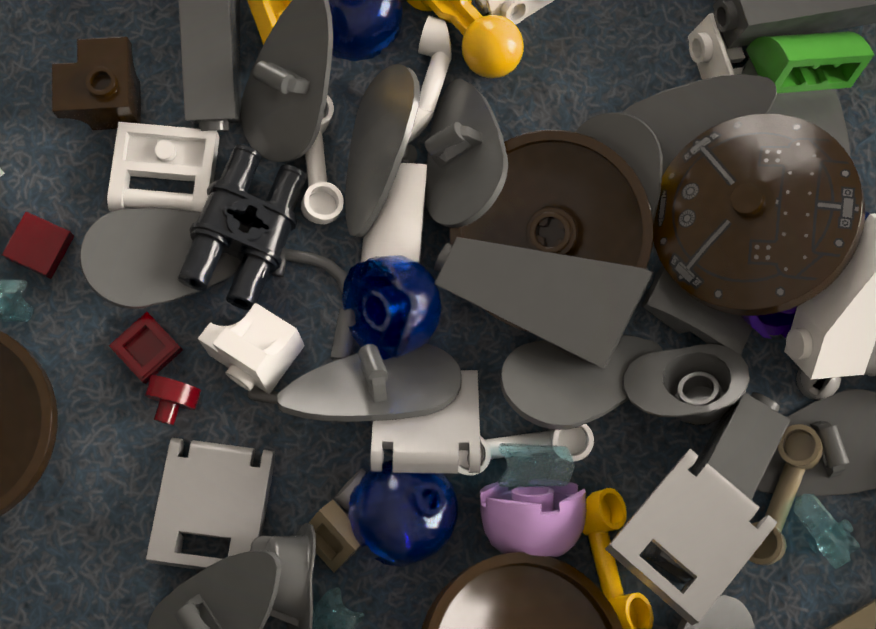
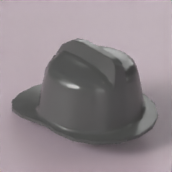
(687, 382)
(297, 559)

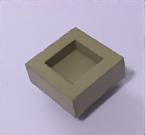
(334, 536)

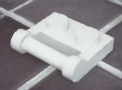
(161, 154)

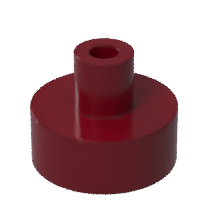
(171, 397)

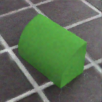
(810, 60)

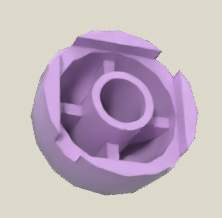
(533, 518)

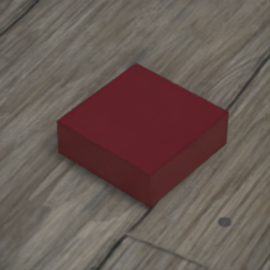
(38, 245)
(145, 347)

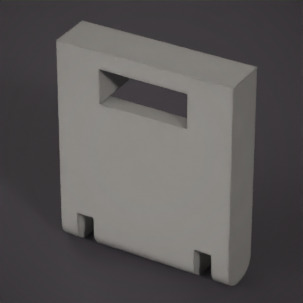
(433, 440)
(210, 496)
(699, 526)

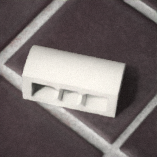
(401, 218)

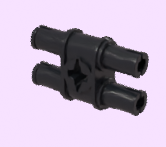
(219, 223)

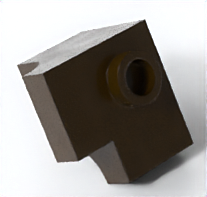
(99, 86)

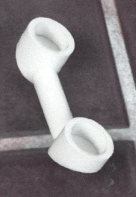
(434, 39)
(322, 199)
(577, 440)

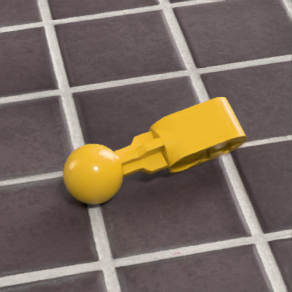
(489, 43)

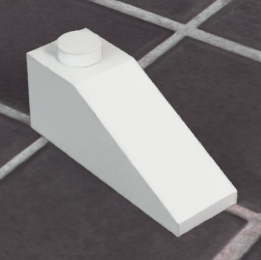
(838, 326)

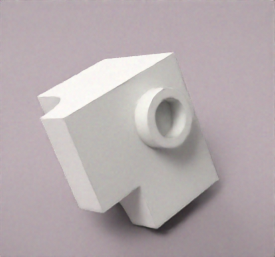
(254, 349)

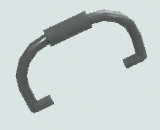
(343, 338)

